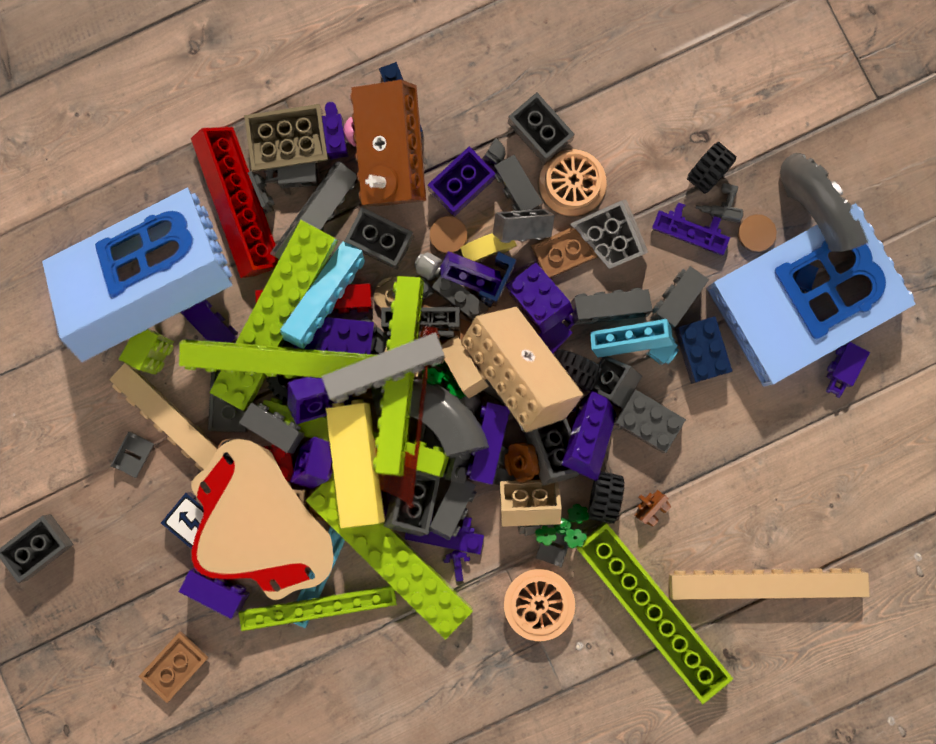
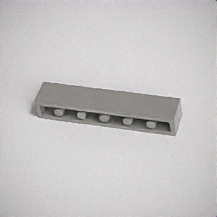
(383, 367)

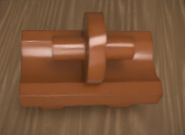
(650, 505)

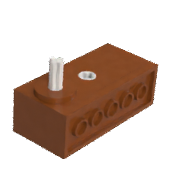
(388, 143)

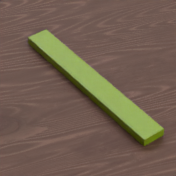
(317, 608)

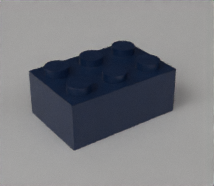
(703, 350)

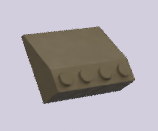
(286, 137)

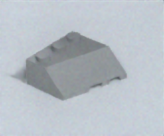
(612, 234)

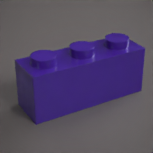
(470, 273)
(210, 324)

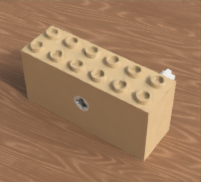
(521, 368)

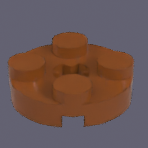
(523, 452)

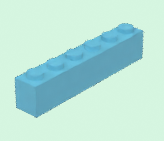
(322, 295)

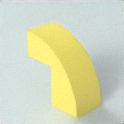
(484, 247)

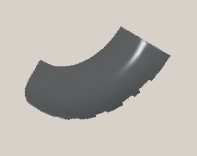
(823, 200)
(445, 416)

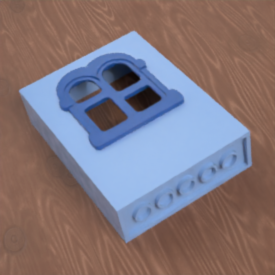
(99, 310)
(775, 318)

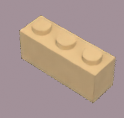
(464, 367)

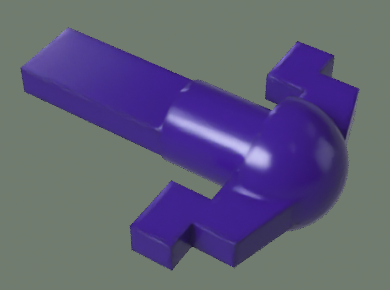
(456, 556)

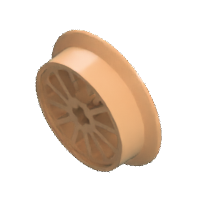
(576, 207)
(526, 628)

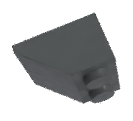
(616, 381)

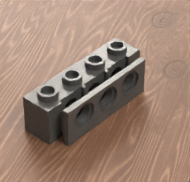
(431, 317)

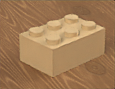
(529, 503)

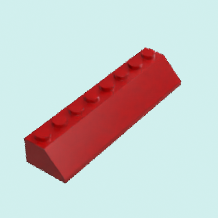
(235, 200)

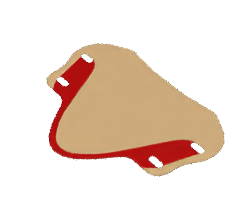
(257, 524)

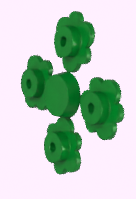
(447, 377)
(573, 538)

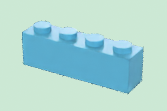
(631, 338)

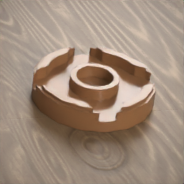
(757, 233)
(448, 234)

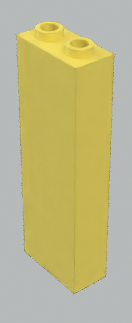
(352, 459)

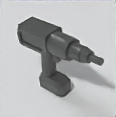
(725, 211)

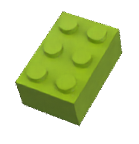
(147, 351)

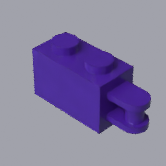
(334, 132)
(557, 335)
(845, 367)

